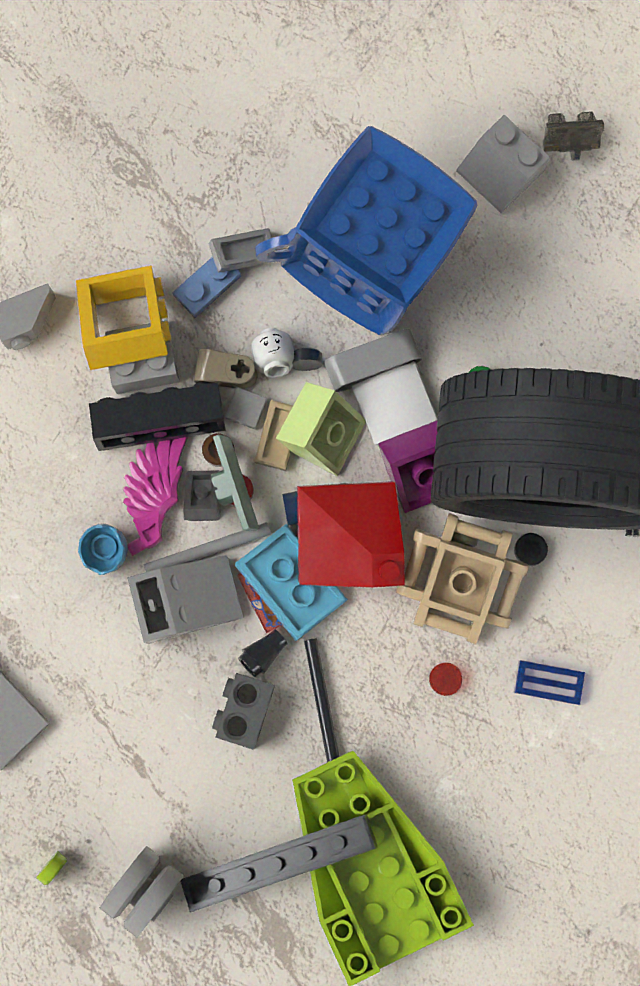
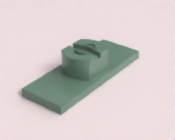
(232, 485)

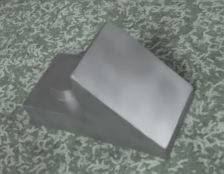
(200, 497)

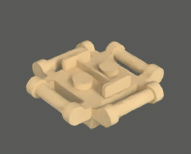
(462, 579)

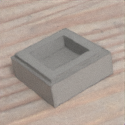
(245, 408)

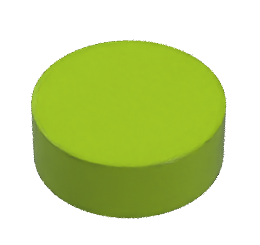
(51, 868)

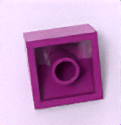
(410, 465)

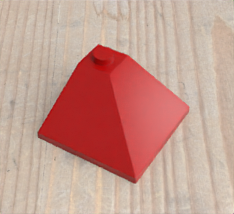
(350, 535)

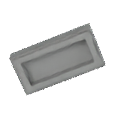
(237, 250)

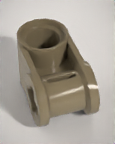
(220, 367)

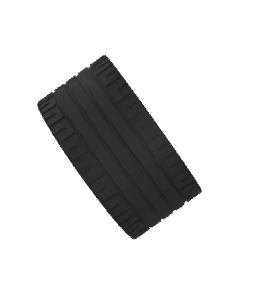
(540, 448)

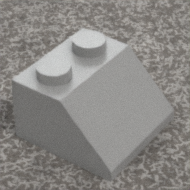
(503, 164)
(146, 372)

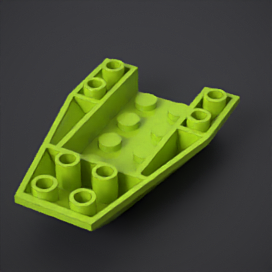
(382, 899)

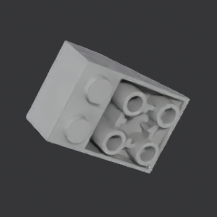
(184, 598)

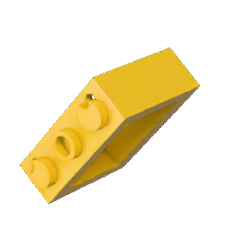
(128, 345)

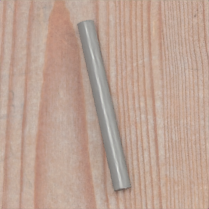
(209, 548)

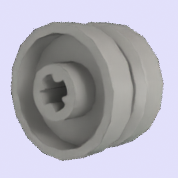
(142, 892)

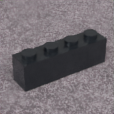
(156, 416)

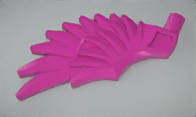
(153, 490)

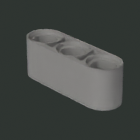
(371, 359)

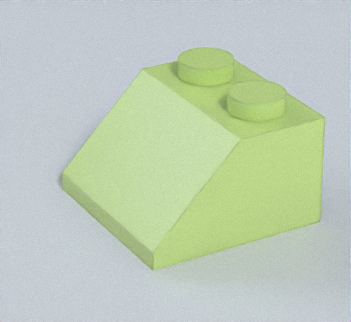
(321, 428)

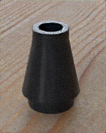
(261, 654)

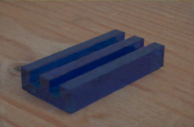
(521, 677)

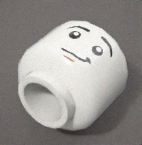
(273, 352)

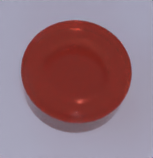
(445, 679)

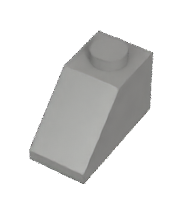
(24, 316)

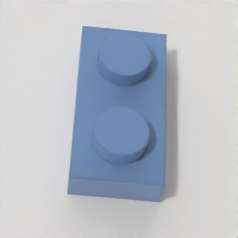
(204, 287)

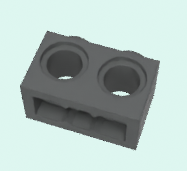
(252, 713)

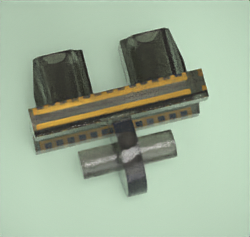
(573, 136)

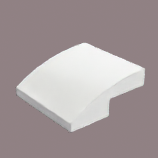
(394, 402)

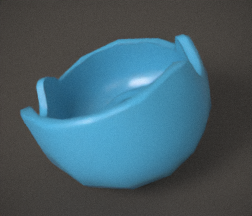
(103, 548)

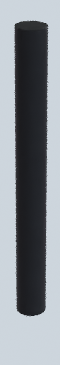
(321, 699)

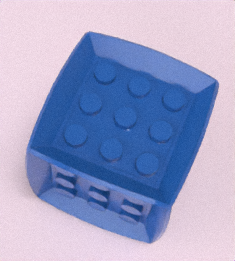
(374, 231)

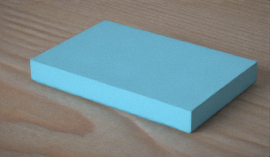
(275, 577)

